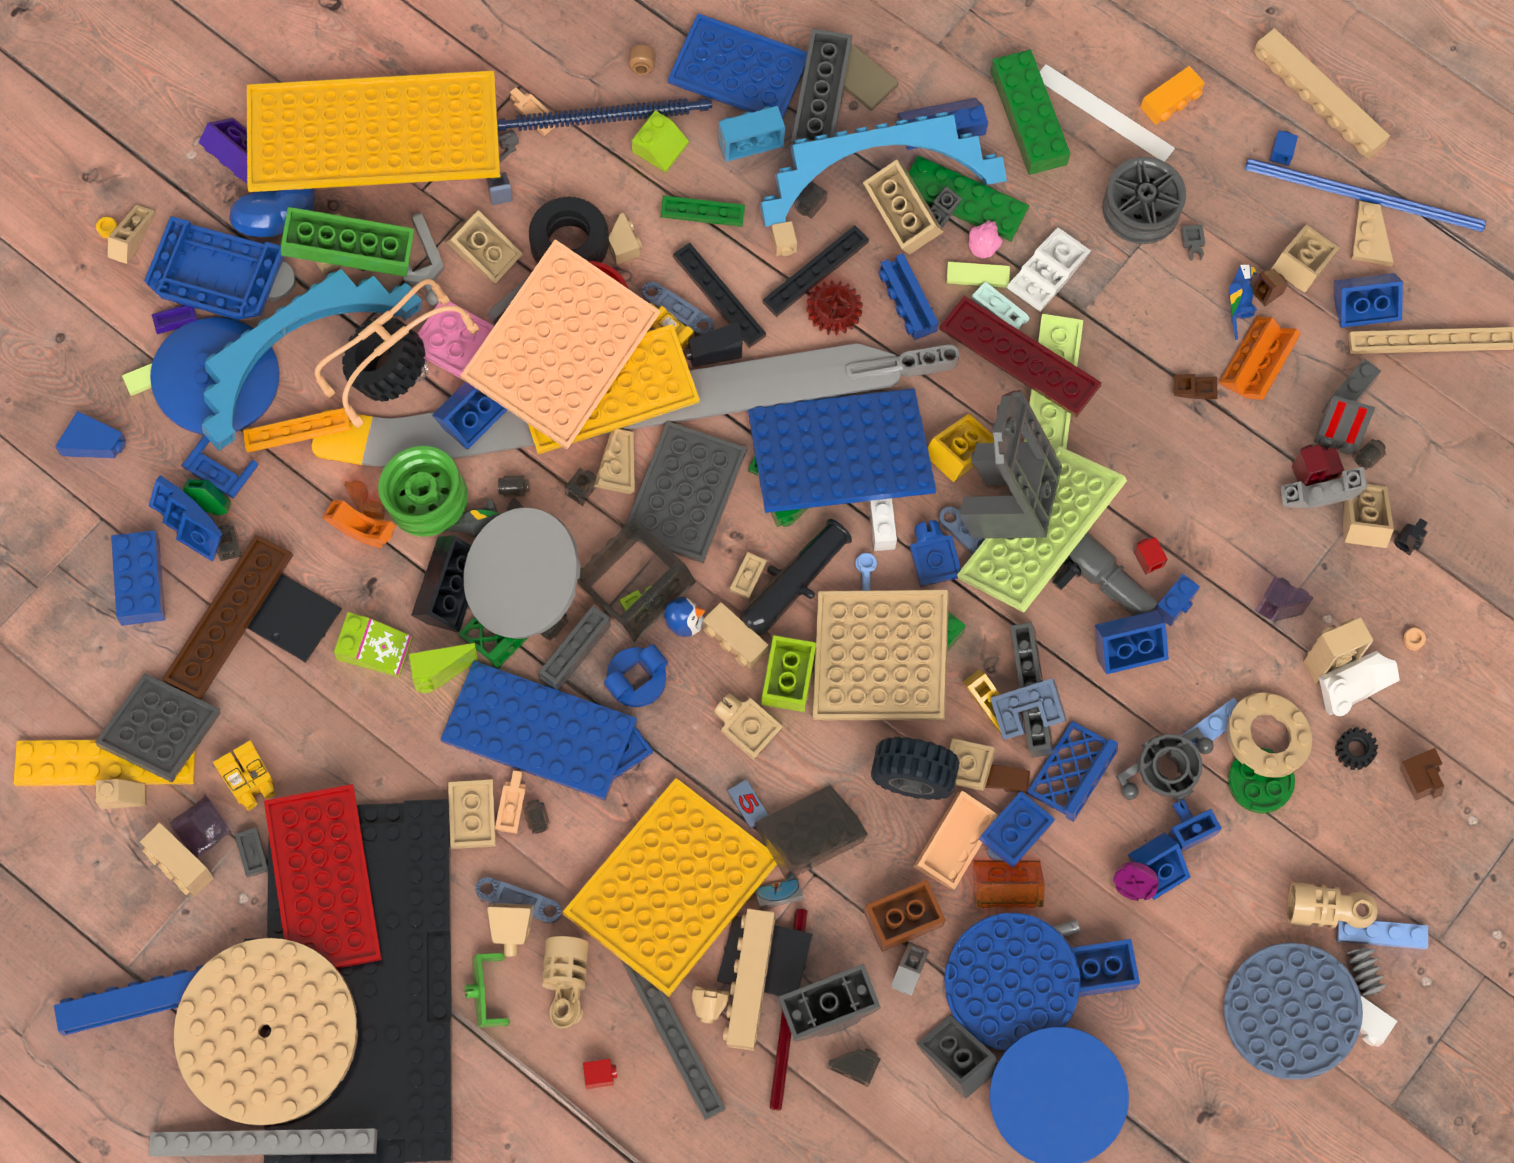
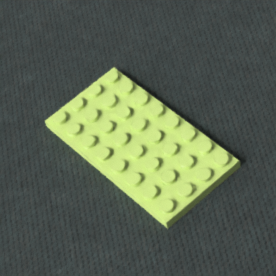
(1021, 567)

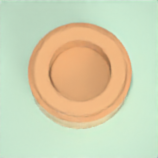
(1414, 639)

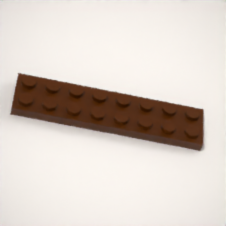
(227, 617)

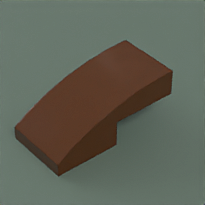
(1195, 387)
(1008, 778)

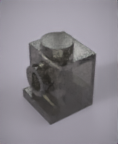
(573, 488)
(228, 550)

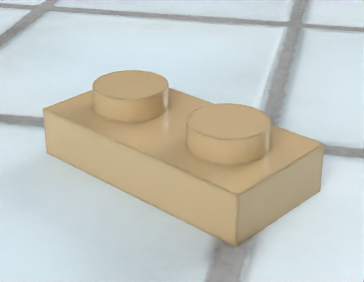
(748, 576)

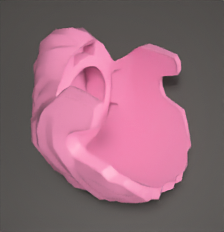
(984, 240)

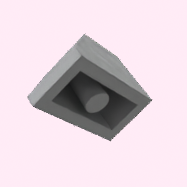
(909, 969)

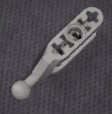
(436, 267)

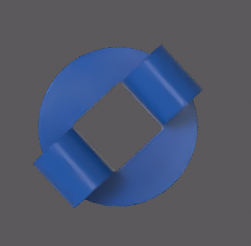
(654, 665)

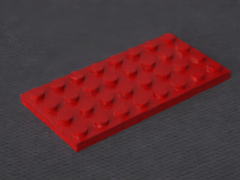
(323, 875)

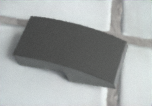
(945, 206)

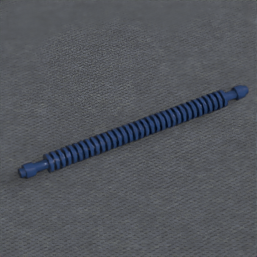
(604, 113)

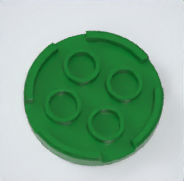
(1256, 791)

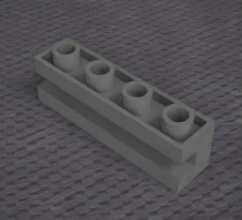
(575, 648)

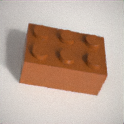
(904, 915)

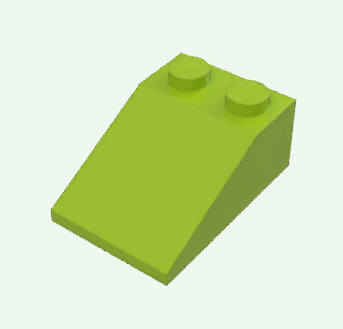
(438, 666)

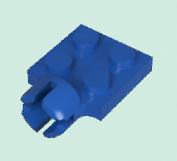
(934, 555)

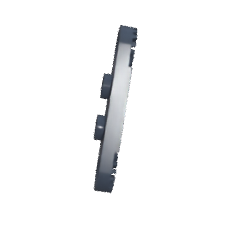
(678, 307)
(959, 531)
(511, 894)

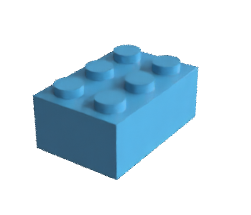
(751, 133)

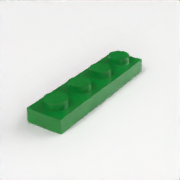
(702, 211)

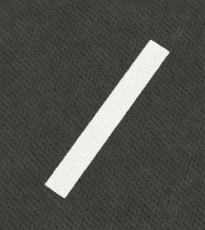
(1106, 113)

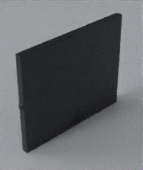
(294, 618)
(785, 963)

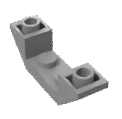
(1325, 493)

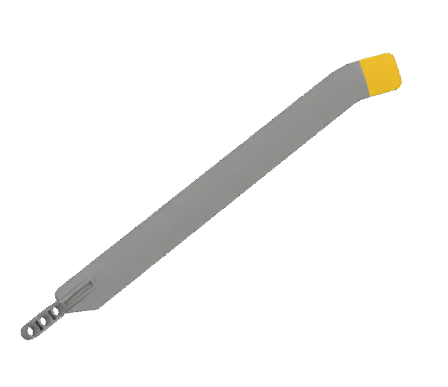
(720, 390)

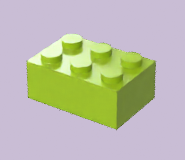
(788, 673)

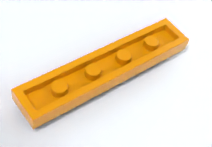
(296, 430)

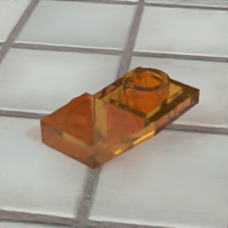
(358, 493)

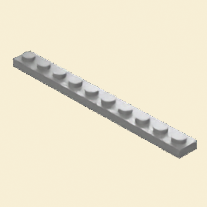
(263, 1142)

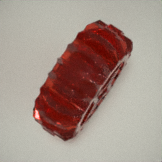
(819, 302)

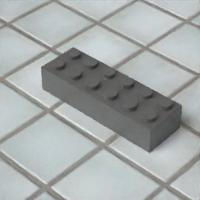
(822, 85)

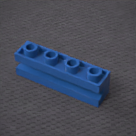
(908, 296)

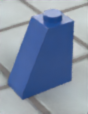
(90, 439)

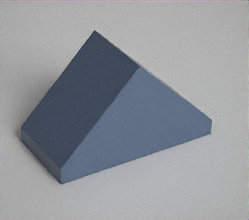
(499, 189)

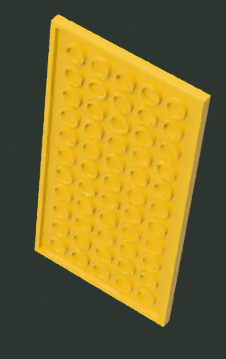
(372, 131)

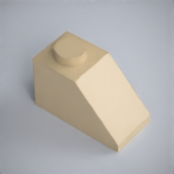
(120, 794)

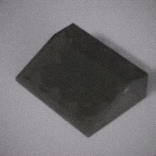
(810, 832)

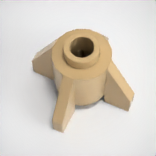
(709, 1003)

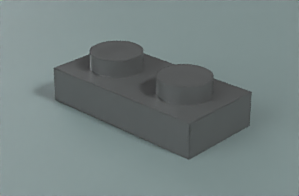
(251, 852)

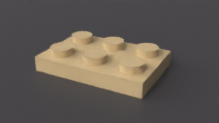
(471, 814)

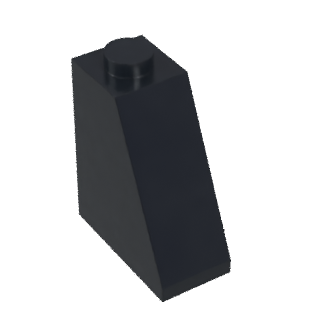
(715, 346)

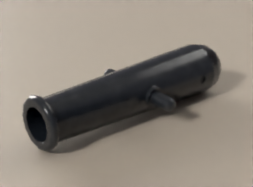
(794, 578)

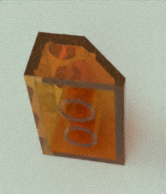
(1008, 887)

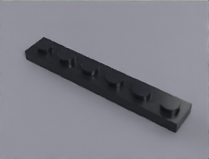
(815, 271)
(719, 294)

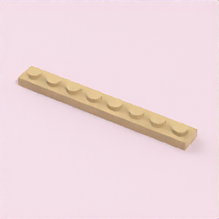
(1431, 340)

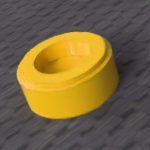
(106, 226)

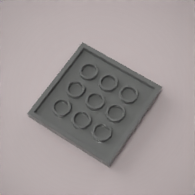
(158, 727)

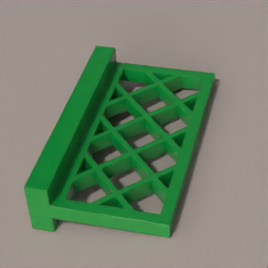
(502, 649)

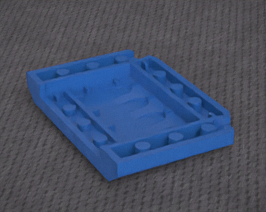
(213, 270)

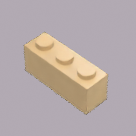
(734, 636)

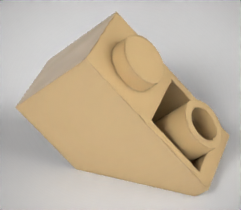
(622, 241)

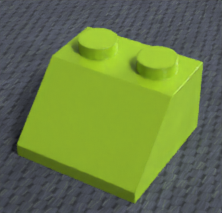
(659, 142)

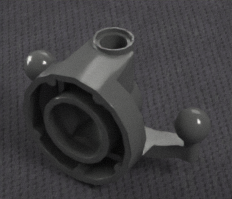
(1180, 751)

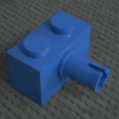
(1193, 828)

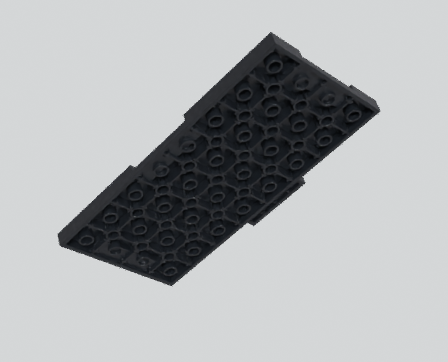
(402, 1002)

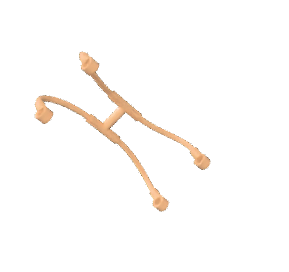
(389, 341)

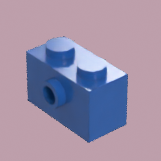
(1177, 599)

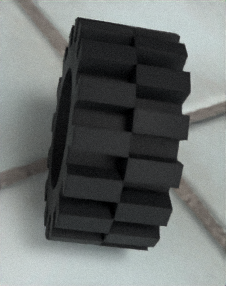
(1359, 736)

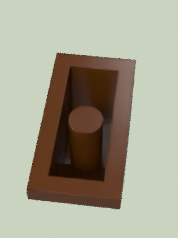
(1269, 286)

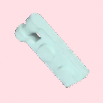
(999, 305)

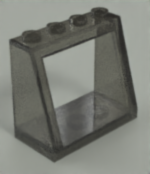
(655, 599)

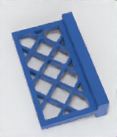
(1087, 783)

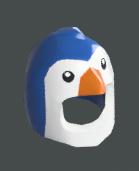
(682, 617)

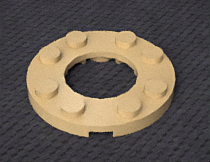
(1246, 750)

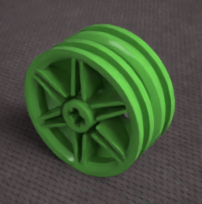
(423, 492)

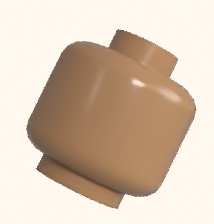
(641, 59)

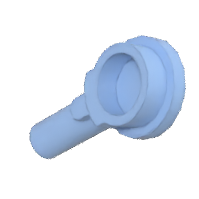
(866, 564)

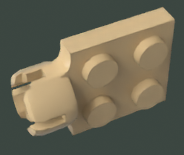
(746, 724)

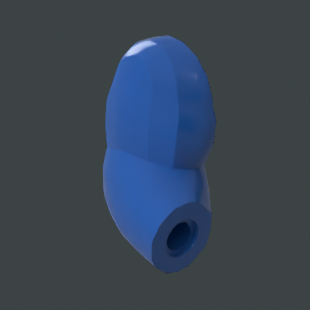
(265, 211)

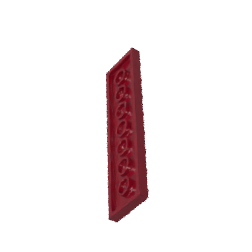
(1020, 356)

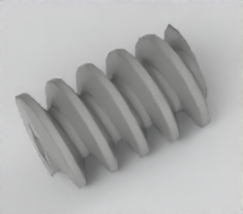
(1366, 971)

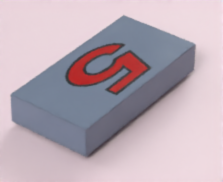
(747, 803)

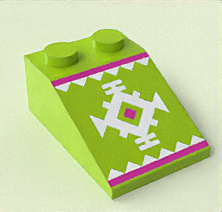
(372, 645)

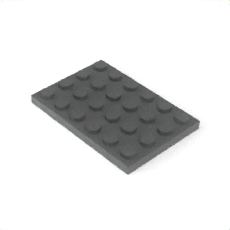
(687, 489)

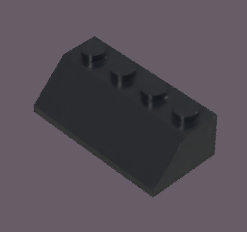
(442, 592)

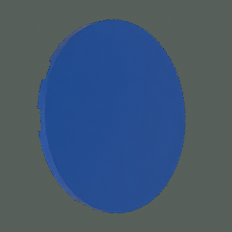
(1011, 978)
(1059, 1096)

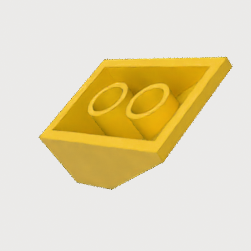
(954, 446)

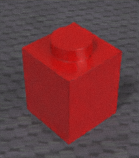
(1150, 555)
(599, 1073)

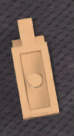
(529, 104)
(511, 804)

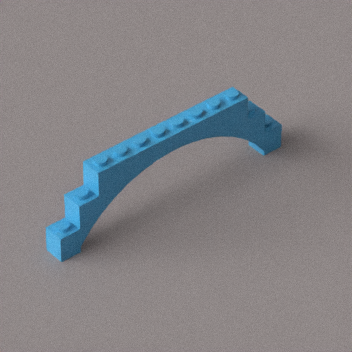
(932, 134)
(330, 297)

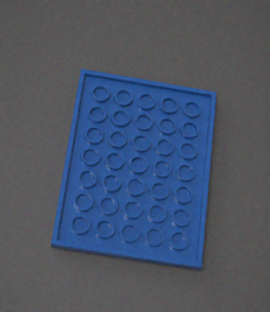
(841, 450)

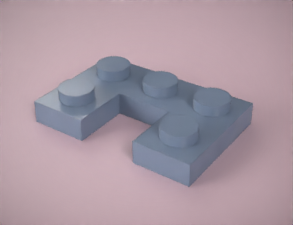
(1040, 695)

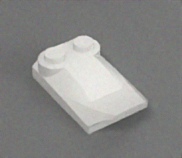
(1357, 682)

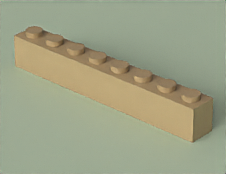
(1321, 93)

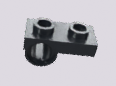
(1411, 537)

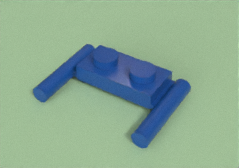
(219, 476)

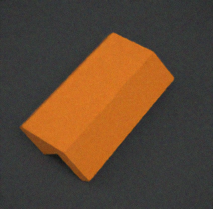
(1259, 358)

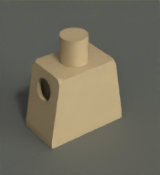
(510, 925)

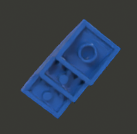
(186, 517)

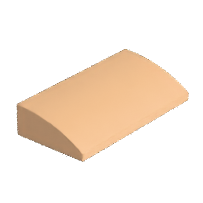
(955, 840)

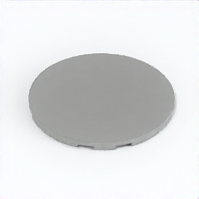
(521, 573)

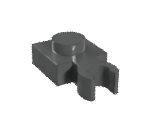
(1194, 239)

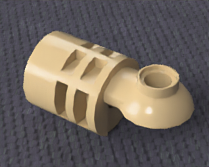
(1327, 906)
(566, 974)

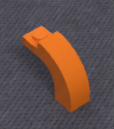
(357, 525)

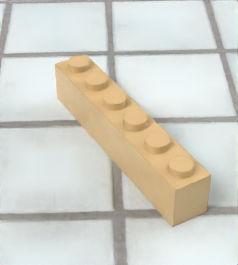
(750, 980)

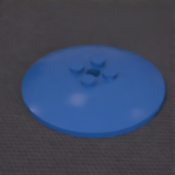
(181, 378)

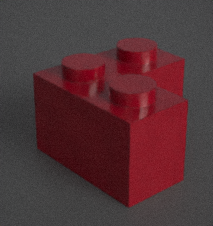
(1317, 465)

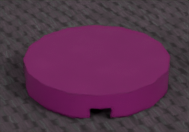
(1136, 881)

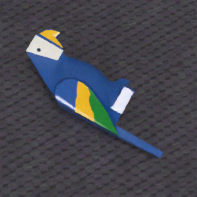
(1241, 295)

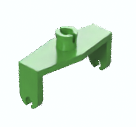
(477, 990)

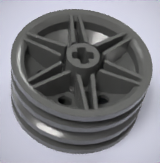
(1144, 200)

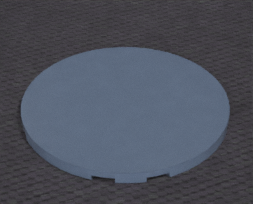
(1293, 1011)

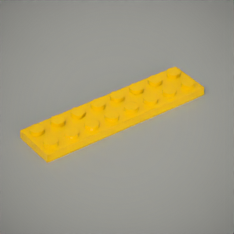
(82, 764)

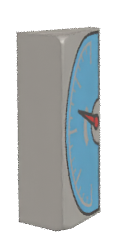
(778, 894)

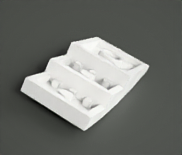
(1048, 269)

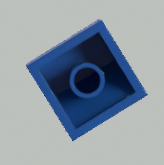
(1165, 859)

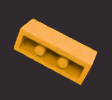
(1172, 95)

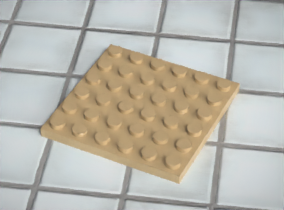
(881, 655)

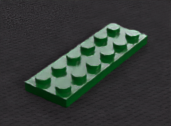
(978, 201)

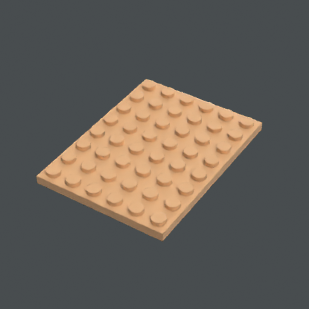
(560, 344)

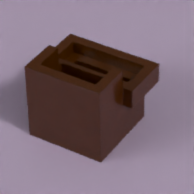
(1423, 775)

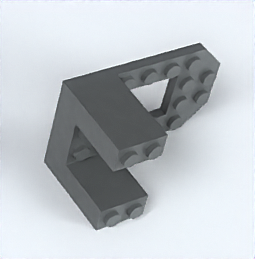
(1026, 467)

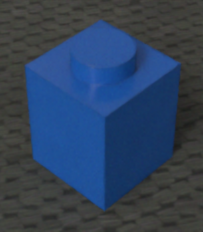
(1283, 147)

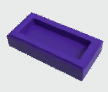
(173, 318)

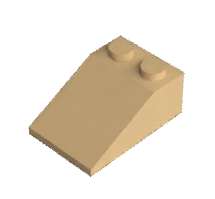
(483, 247)
(1305, 258)
(1368, 518)

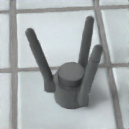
(509, 141)

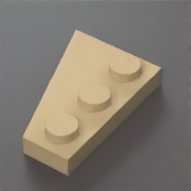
(1370, 236)
(617, 464)

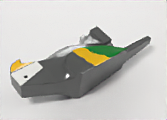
(476, 519)

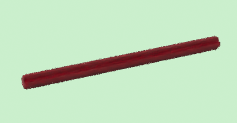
(784, 1037)

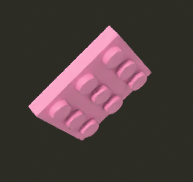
(449, 341)

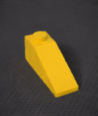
(981, 691)

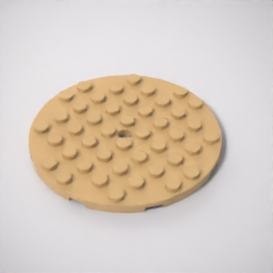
(309, 1040)

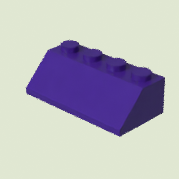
(228, 143)

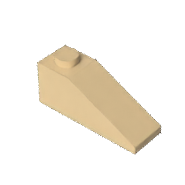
(129, 234)

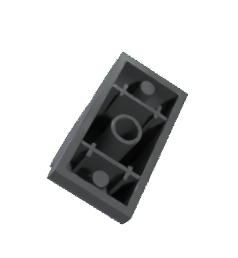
(830, 1004)

